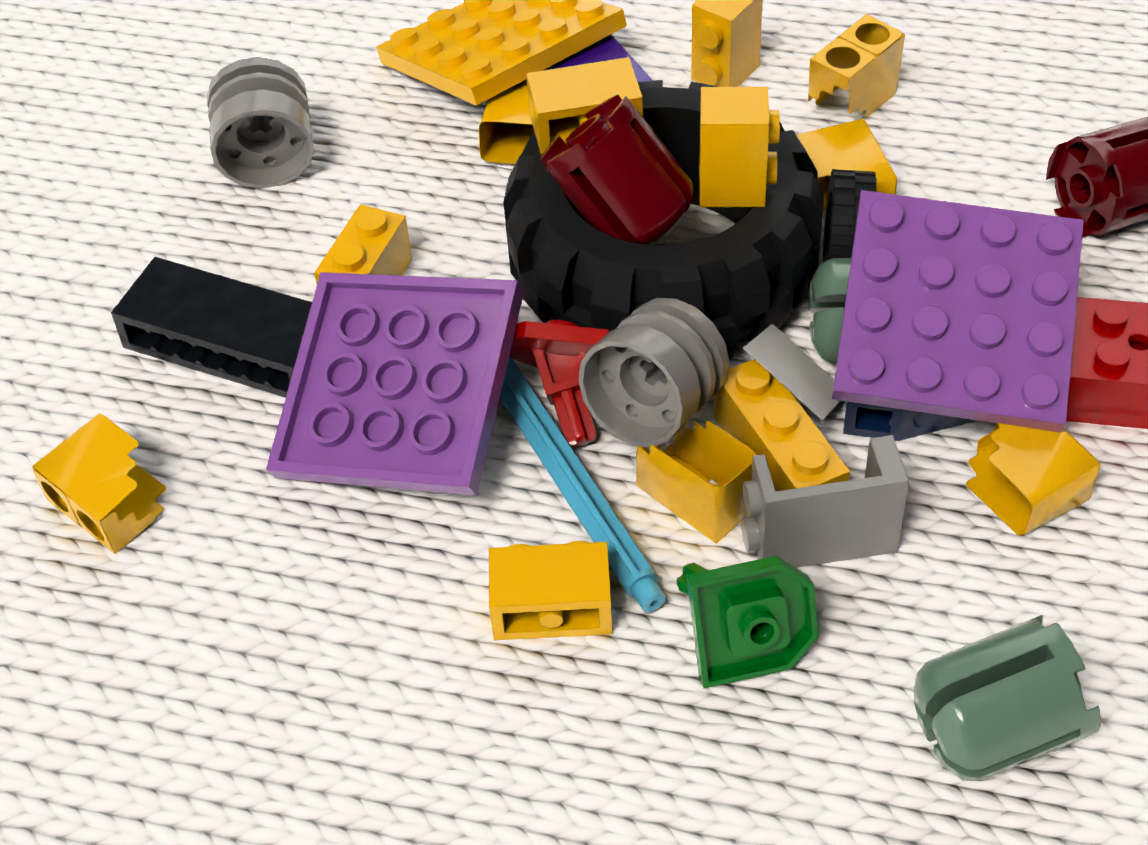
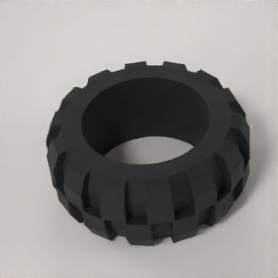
(735, 278)

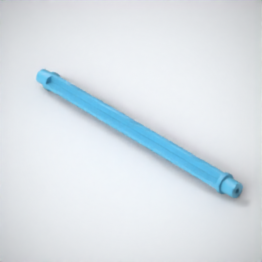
(580, 490)

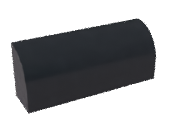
(213, 325)

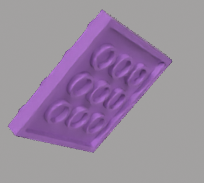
(960, 311)
(397, 382)

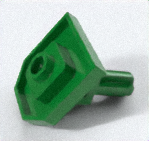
(749, 618)

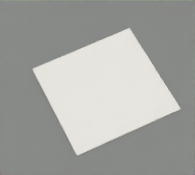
(794, 370)

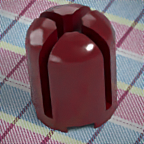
(620, 174)
(1103, 177)

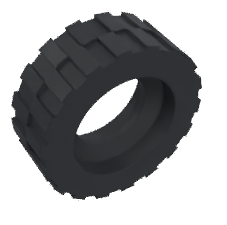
(842, 210)

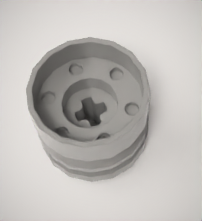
(259, 123)
(653, 372)

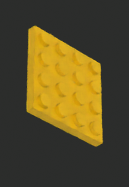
(494, 43)

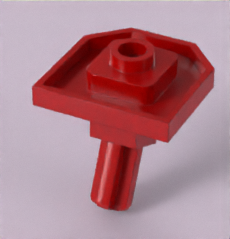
(557, 353)

